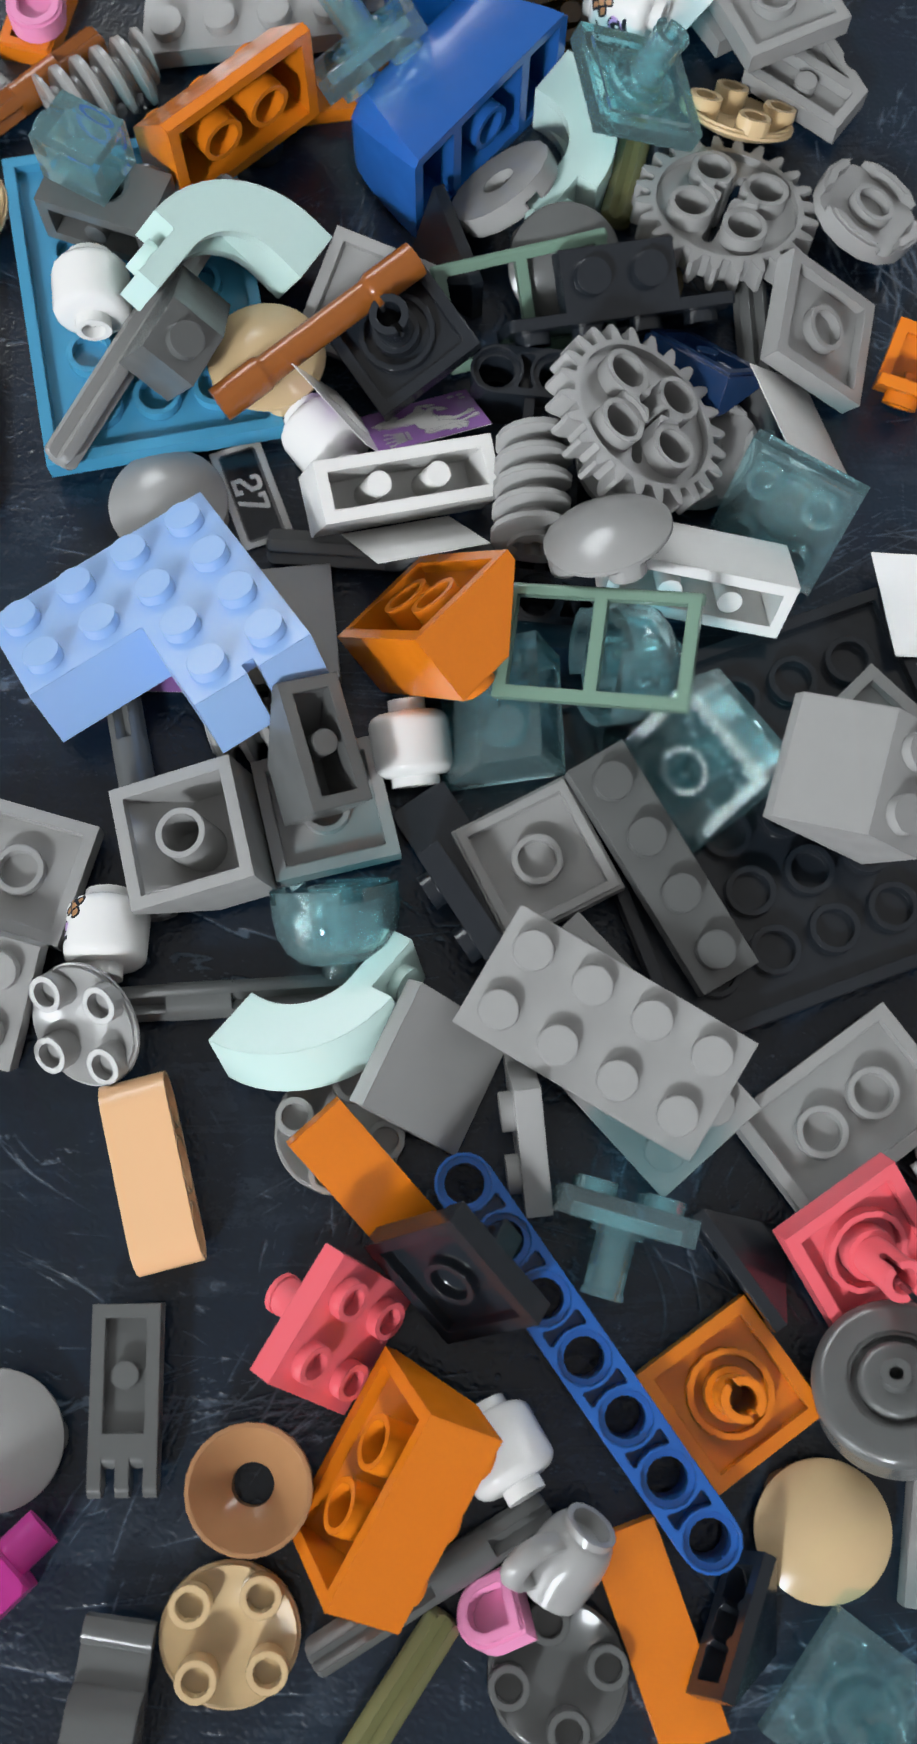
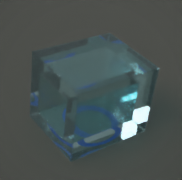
(82, 147)

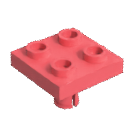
(856, 1240)
(329, 1329)

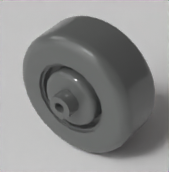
(869, 1387)

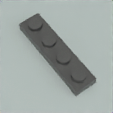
(660, 868)

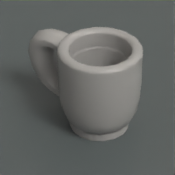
(562, 1559)

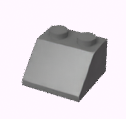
(848, 778)
(193, 839)

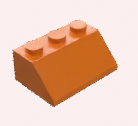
(234, 109)
(438, 626)
(393, 1493)

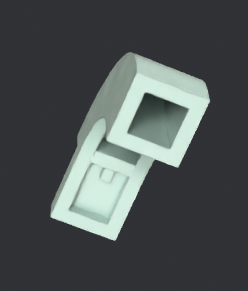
(230, 221)

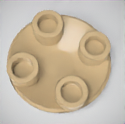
(742, 118)
(250, 334)
(824, 1530)
(229, 1635)

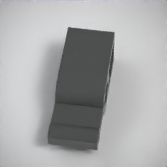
(110, 1681)

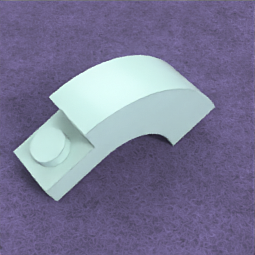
(565, 121)
(320, 1039)

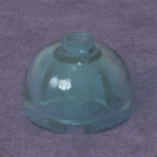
(637, 658)
(335, 921)

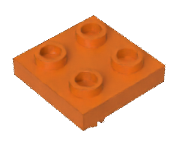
(729, 1393)

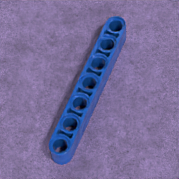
(652, 1436)

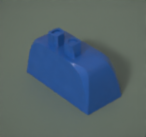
(453, 100)

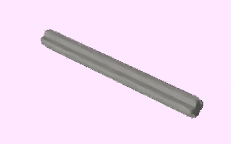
(105, 384)

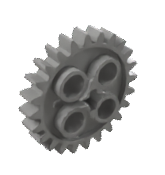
(689, 193)
(634, 418)

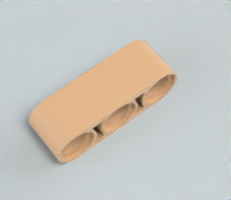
(152, 1174)

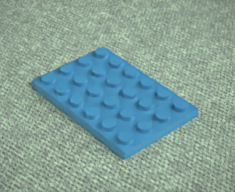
(63, 361)

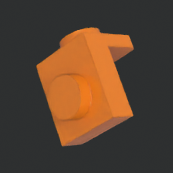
(899, 368)

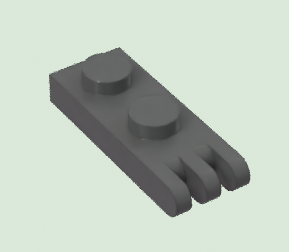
(126, 1397)

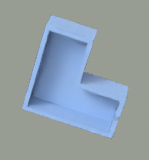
(155, 607)

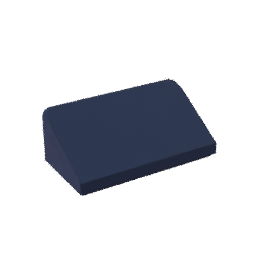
(720, 371)

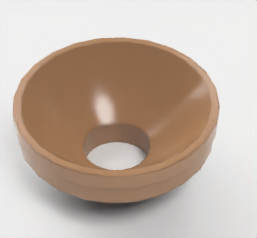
(225, 1519)

